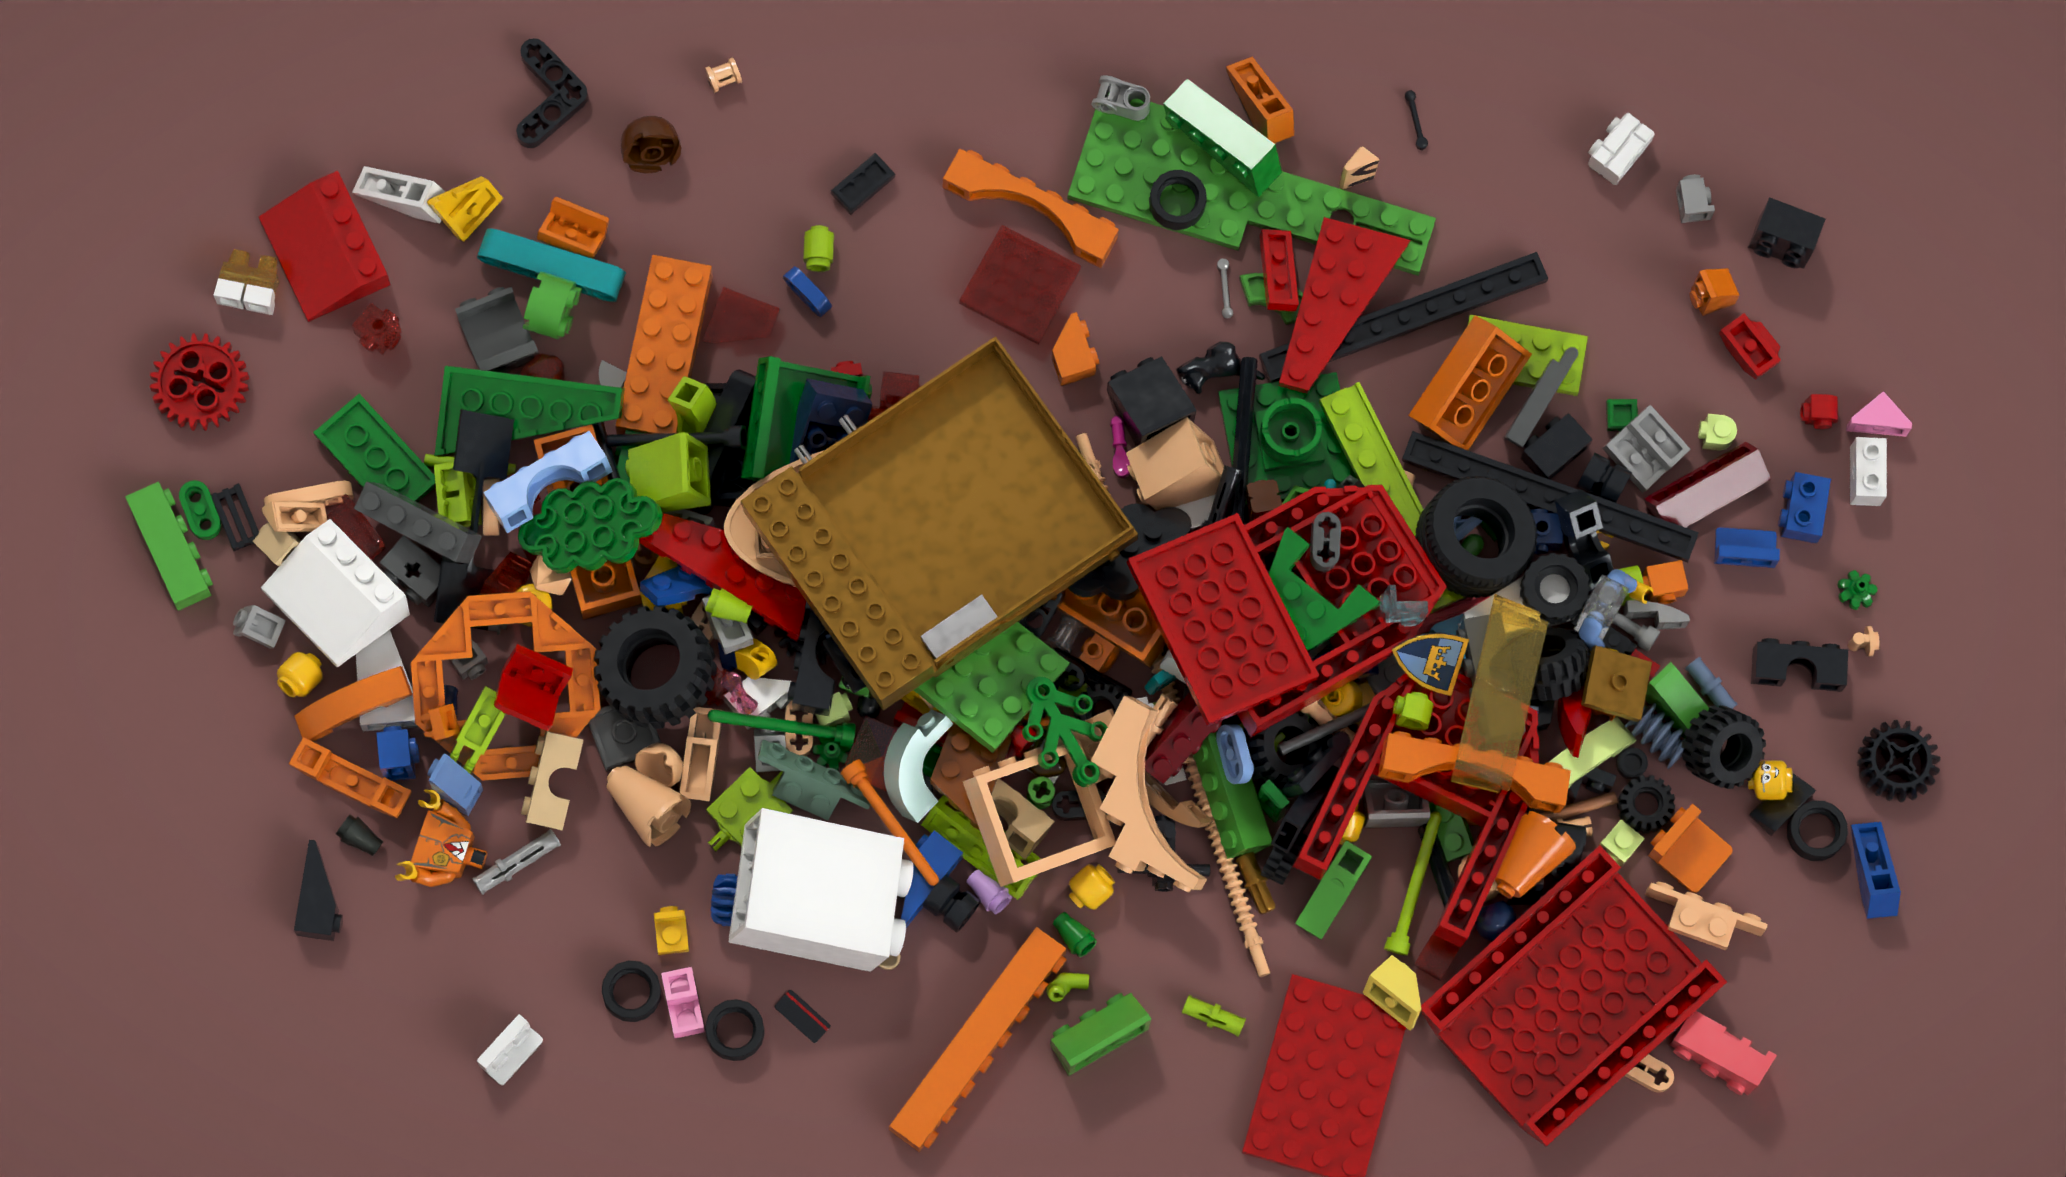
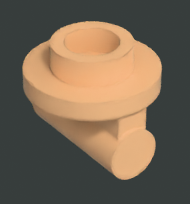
(1868, 640)

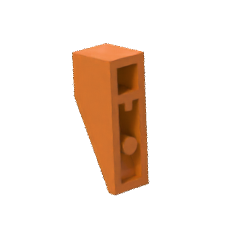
(1262, 100)

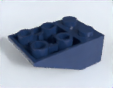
(819, 415)

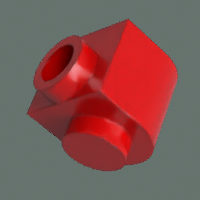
(1820, 411)

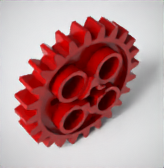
(187, 405)

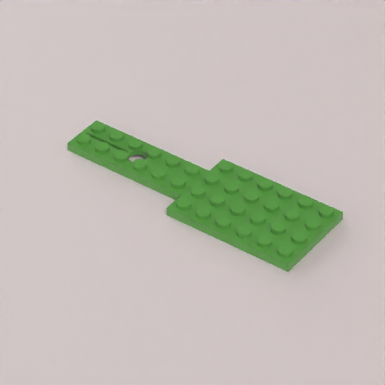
(1129, 155)

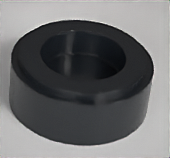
(1631, 763)

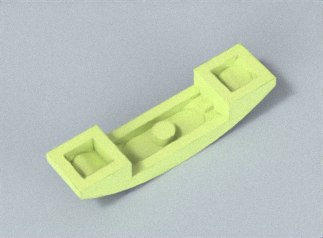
(1597, 747)

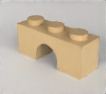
(543, 806)
(1025, 821)

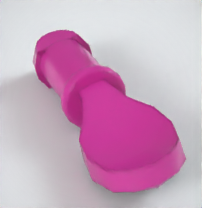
(1120, 459)

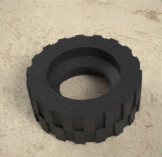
(1561, 566)

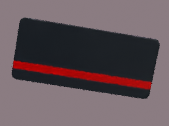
(802, 1016)

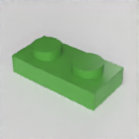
(1453, 834)

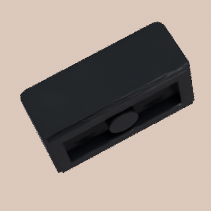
(1774, 813)

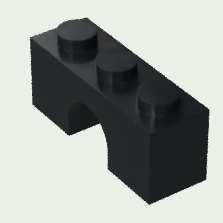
(1579, 523)
(1826, 663)

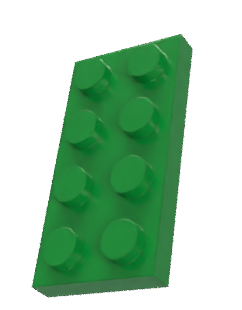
(374, 451)

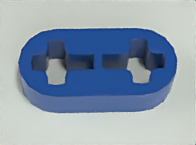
(807, 291)

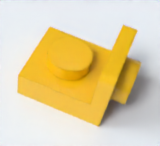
(671, 930)

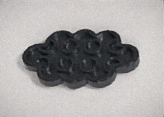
(1153, 530)

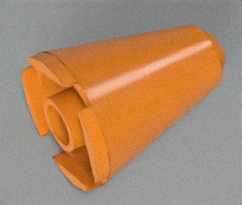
(1532, 854)

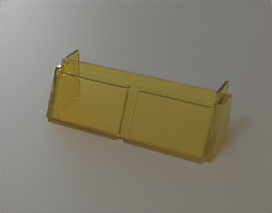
(1500, 696)

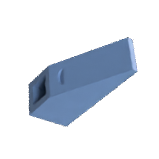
(454, 784)

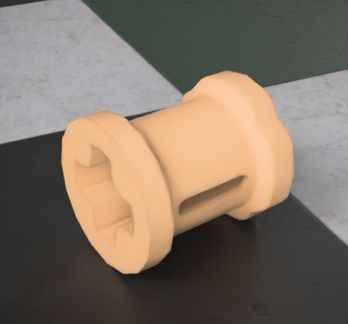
(723, 74)

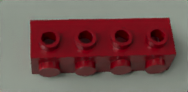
(1179, 739)

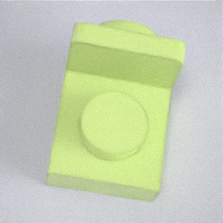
(1621, 842)

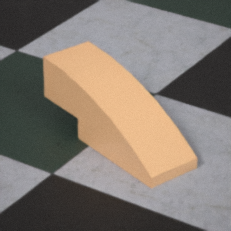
(700, 756)

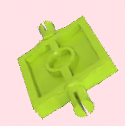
(740, 804)

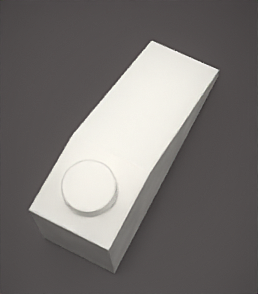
(399, 192)

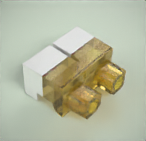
(247, 285)

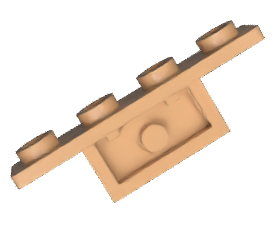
(1701, 919)

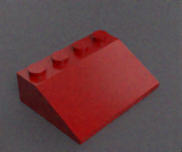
(324, 247)

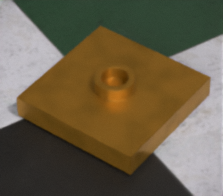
(1616, 683)

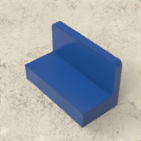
(1746, 547)

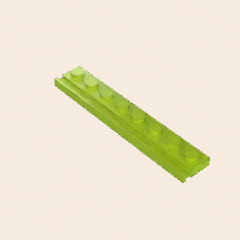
(1374, 457)

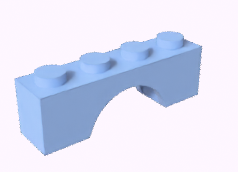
(575, 461)

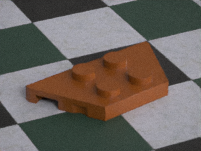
(955, 764)

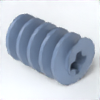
(1659, 734)

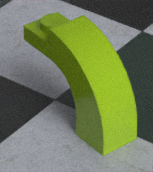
(692, 405)

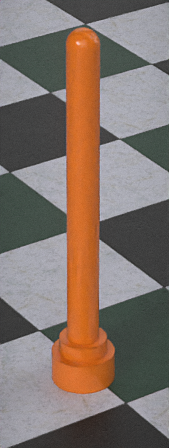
(856, 775)

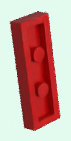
(1278, 270)

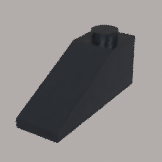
(317, 907)

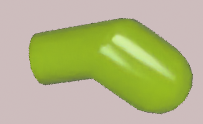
(1064, 983)

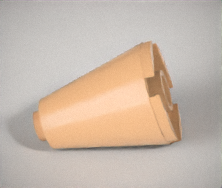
(647, 804)

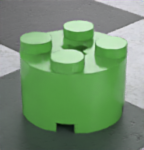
(551, 305)

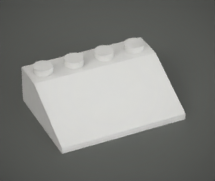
(335, 594)

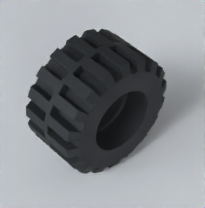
(1561, 665)
(1706, 739)
(1263, 754)

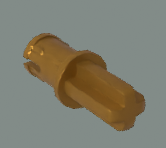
(1256, 883)

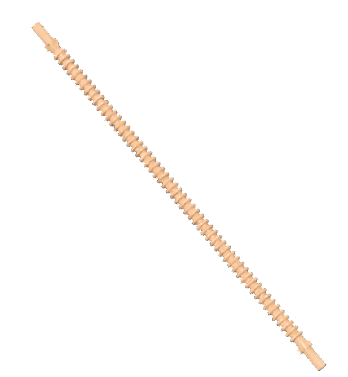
(1252, 940)

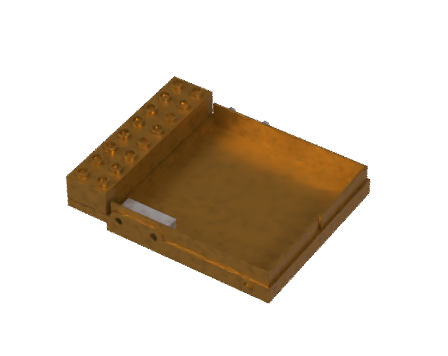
(939, 522)

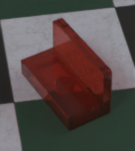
(357, 527)

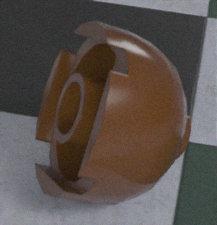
(650, 143)

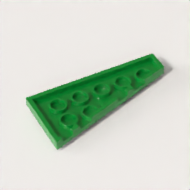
(533, 402)

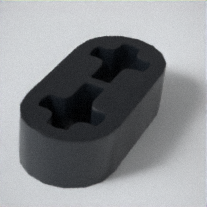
(1075, 813)

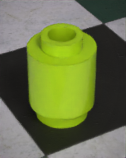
(818, 248)

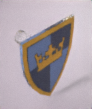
(1432, 660)

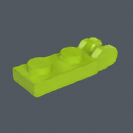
(478, 728)

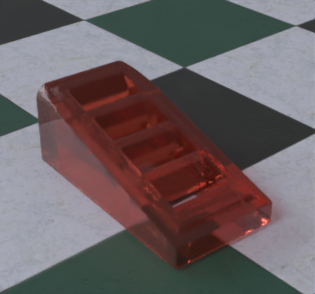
(506, 579)

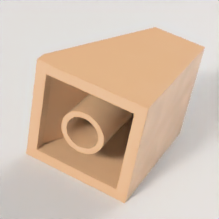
(1176, 466)

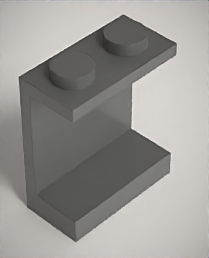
(496, 331)

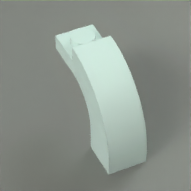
(905, 764)

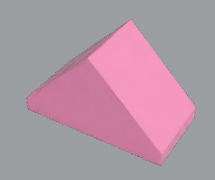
(1880, 417)

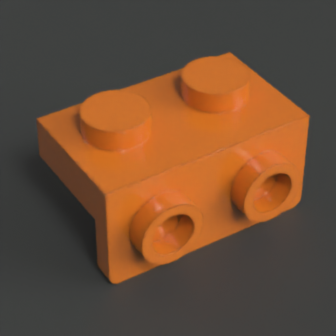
(573, 228)

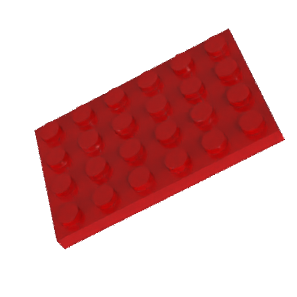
(1222, 619)
(1324, 1081)

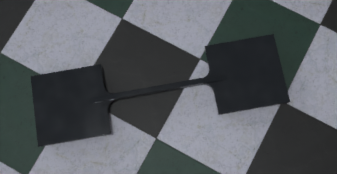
(484, 452)

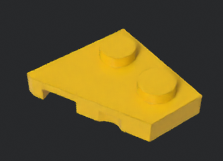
(466, 206)

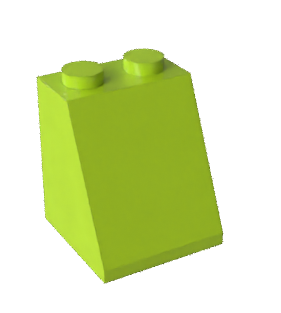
(671, 472)

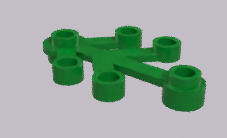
(1061, 726)

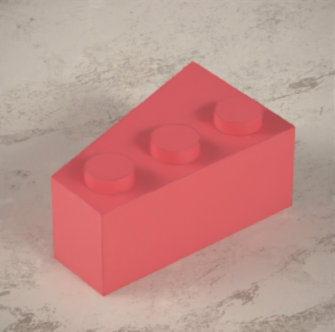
(1721, 1053)

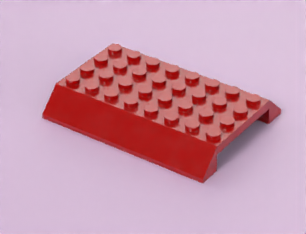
(1569, 998)

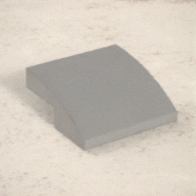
(1646, 448)

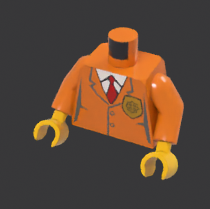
(442, 846)

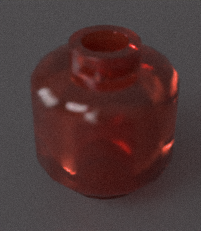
(545, 367)

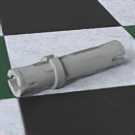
(515, 862)

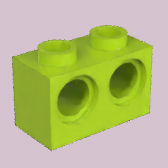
(455, 494)

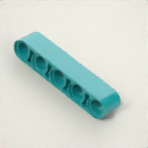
(531, 257)

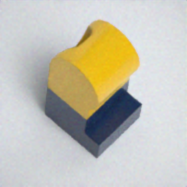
(752, 660)

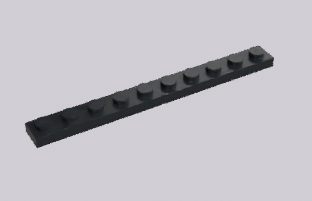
(1427, 309)
(1541, 492)

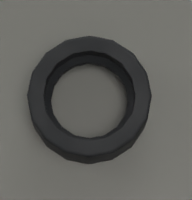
(1177, 177)
(1801, 847)
(618, 971)
(721, 1010)

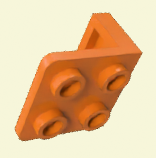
(1690, 849)

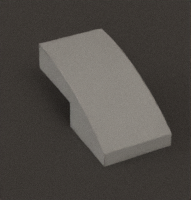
(1664, 616)

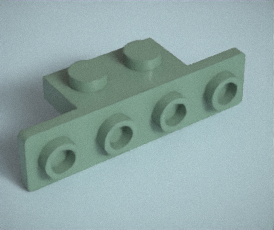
(808, 783)

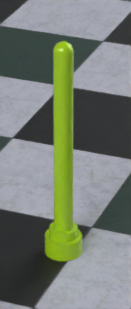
(1399, 940)

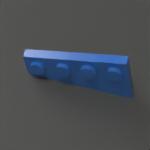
(673, 587)

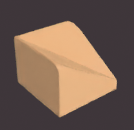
(548, 580)

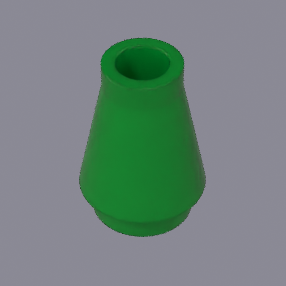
(1075, 935)

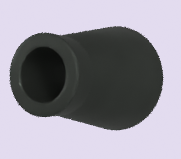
(359, 835)

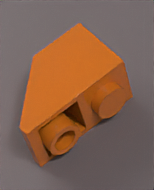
(1713, 290)
(1071, 353)

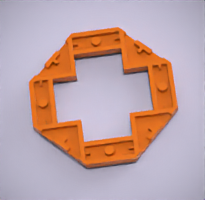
(548, 634)

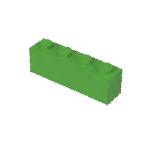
(168, 545)
(1232, 805)

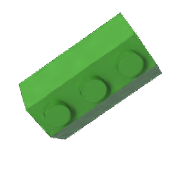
(1099, 1032)

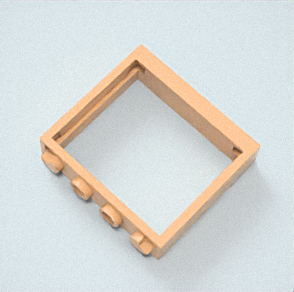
(994, 834)

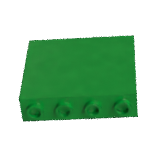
(775, 411)

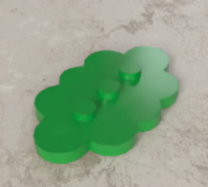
(590, 525)

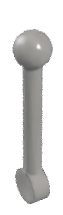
(1223, 265)

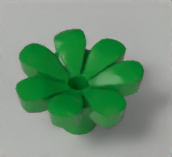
(1857, 590)
(829, 757)

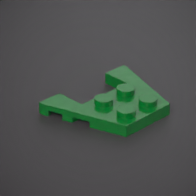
(1310, 611)

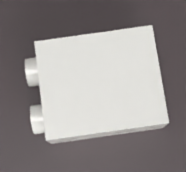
(819, 890)

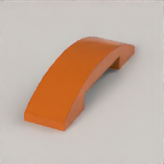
(351, 702)
(349, 778)

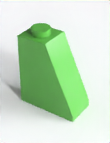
(1675, 697)

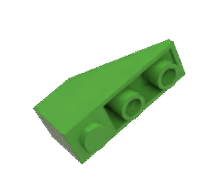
(1333, 889)

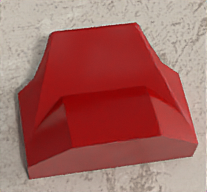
(1751, 345)

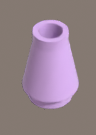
(989, 892)

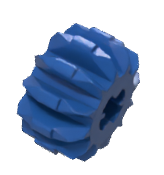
(723, 898)

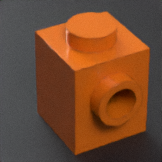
(1667, 582)

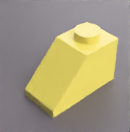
(1396, 991)

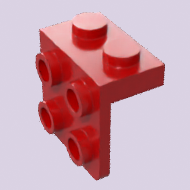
(531, 687)

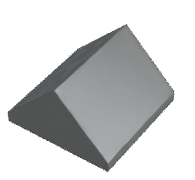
(1392, 806)

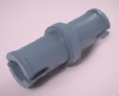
(1710, 684)

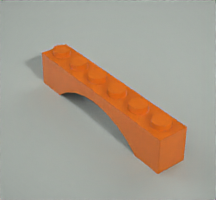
(977, 179)
(1410, 758)

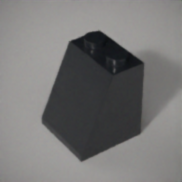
(1149, 399)

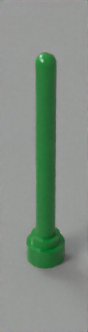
(842, 734)

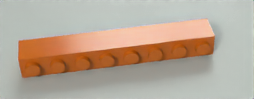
(978, 1039)

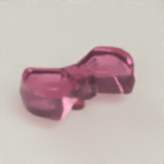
(733, 683)

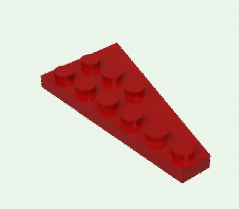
(1340, 284)
(709, 556)

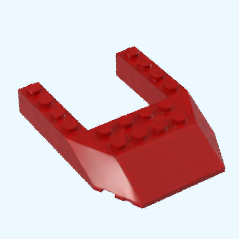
(1374, 553)
(1493, 811)

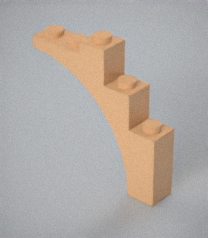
(1140, 841)

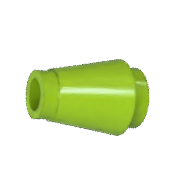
(727, 606)

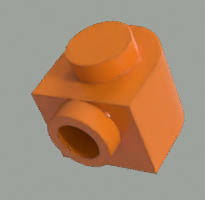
(1099, 653)

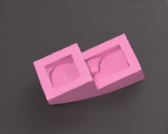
(683, 1002)

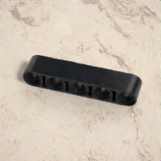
(731, 409)

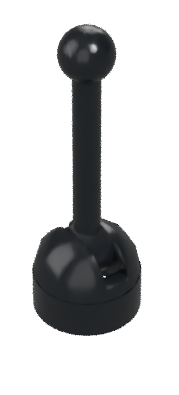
(868, 707)

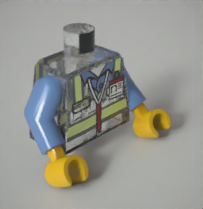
(1605, 604)

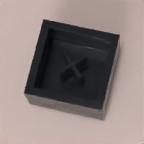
(1786, 233)

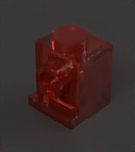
(897, 386)

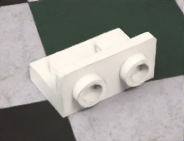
(510, 1050)

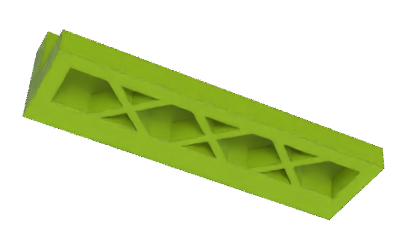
(957, 830)

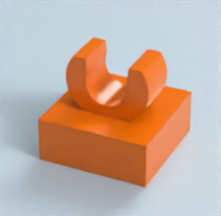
(443, 722)

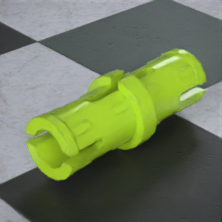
(1213, 1015)

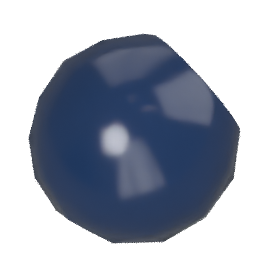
(1494, 920)

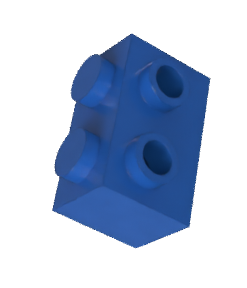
(1805, 507)
(397, 753)

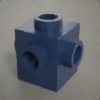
(1548, 531)

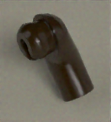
(1054, 771)

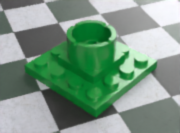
(1299, 459)

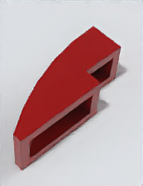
(1573, 721)

